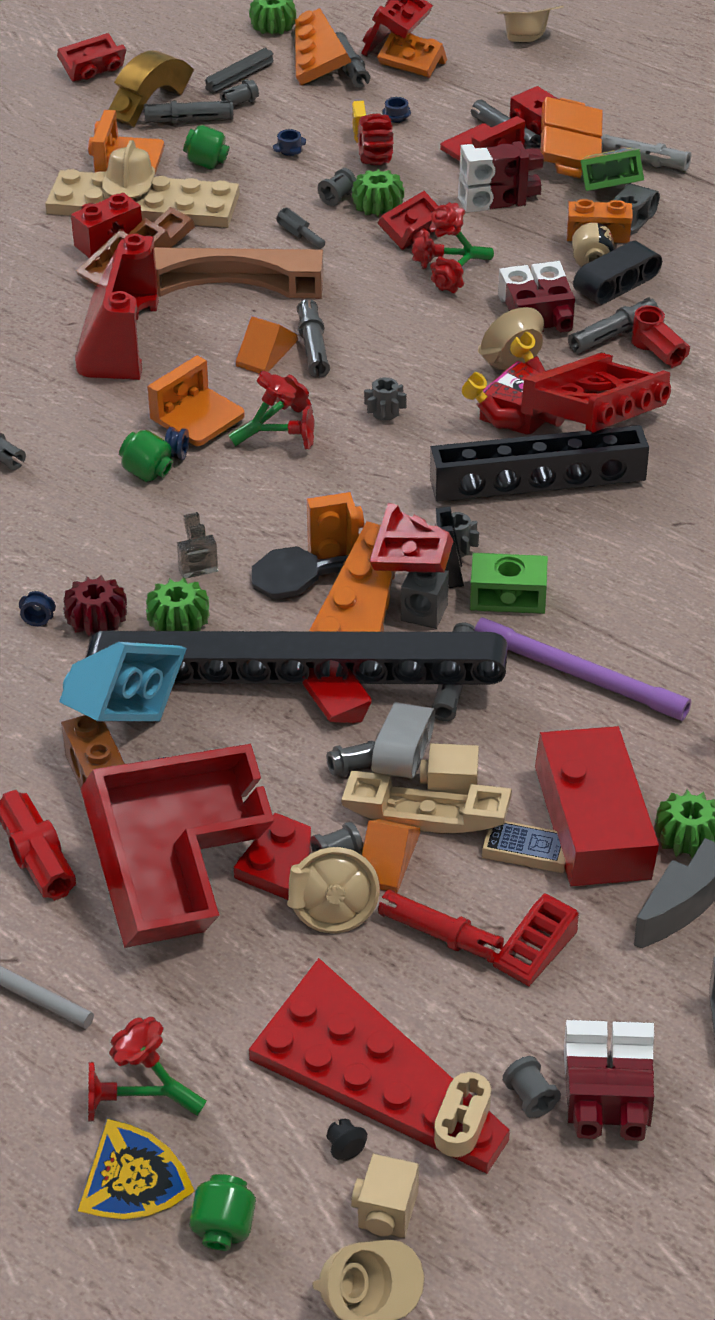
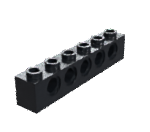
(538, 463)

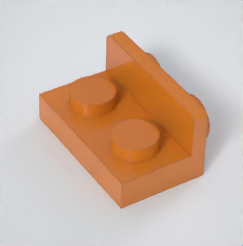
(412, 54)
(613, 214)
(333, 525)

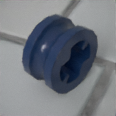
(178, 441)

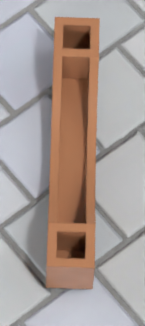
(285, 271)

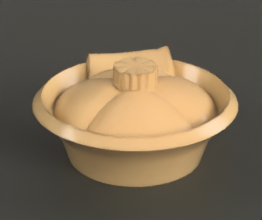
(502, 332)
(333, 890)

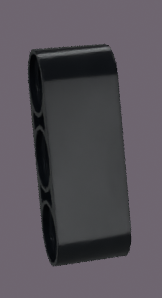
(617, 272)

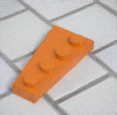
(316, 47)
(359, 593)

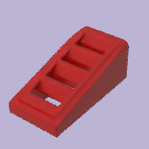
(550, 917)

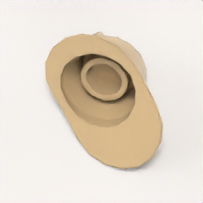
(526, 25)
(128, 172)
(371, 1281)

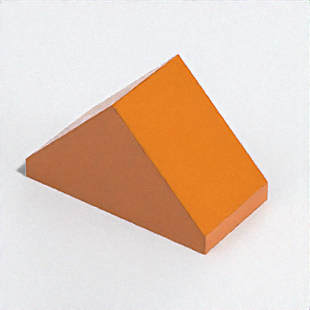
(264, 345)
(389, 850)

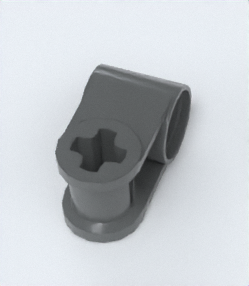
(644, 204)

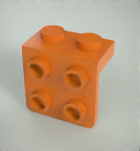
(107, 140)
(186, 402)

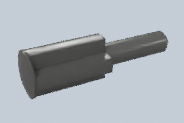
(298, 226)

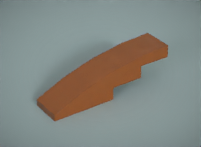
(166, 231)

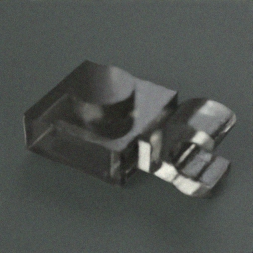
(197, 553)

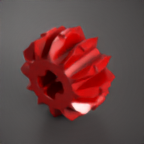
(375, 139)

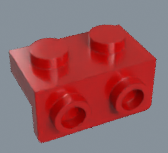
(91, 57)
(409, 219)

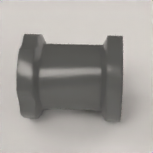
(333, 189)
(347, 837)
(531, 1086)

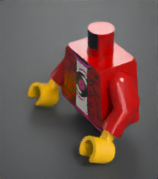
(502, 398)

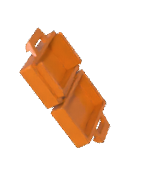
(569, 134)

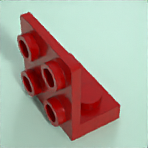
(396, 17)
(486, 136)

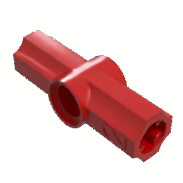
(36, 845)

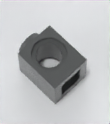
(424, 598)

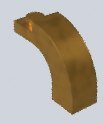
(144, 76)

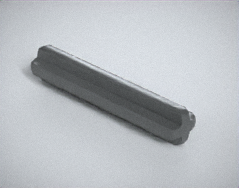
(239, 70)

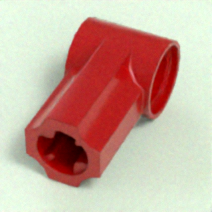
(653, 334)

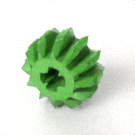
(272, 15)
(377, 192)
(177, 606)
(685, 822)

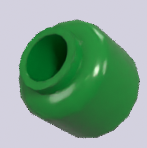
(206, 147)
(146, 455)
(222, 1211)

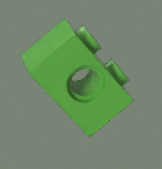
(508, 583)

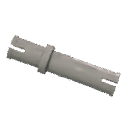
(678, 158)

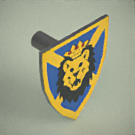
(132, 1175)

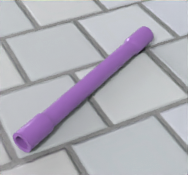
(654, 697)

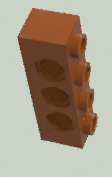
(88, 746)

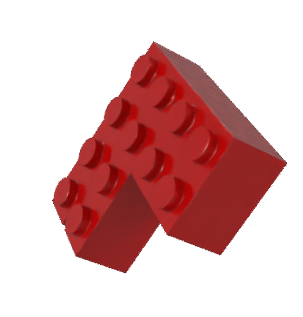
(151, 829)

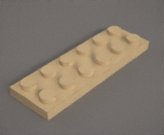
(203, 201)

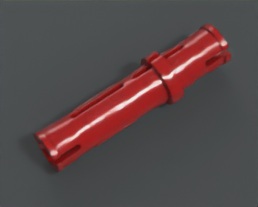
(456, 932)

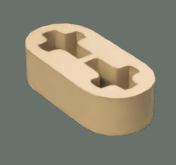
(454, 1111)

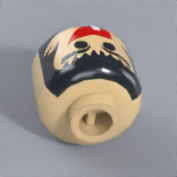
(591, 242)

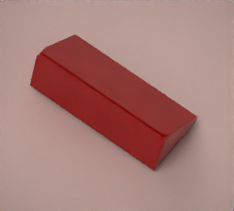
(338, 698)

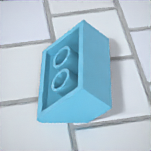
(123, 682)

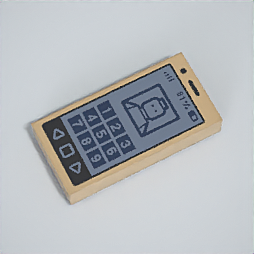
(524, 846)

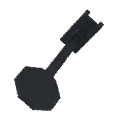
(293, 569)

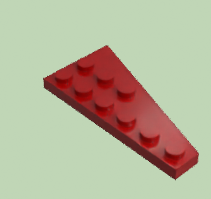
(358, 1058)

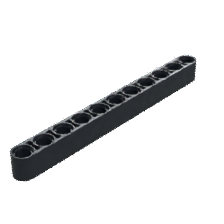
(371, 656)

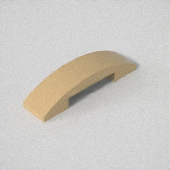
(429, 810)

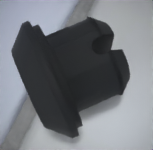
(346, 1139)

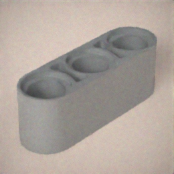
(403, 740)

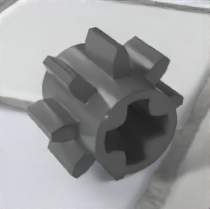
(385, 399)
(466, 532)

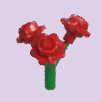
(447, 272)

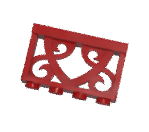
(573, 389)

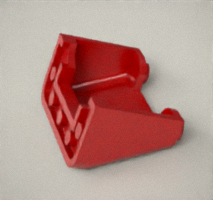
(110, 330)

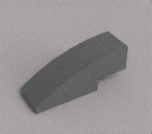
(678, 897)

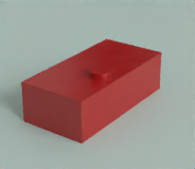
(596, 806)

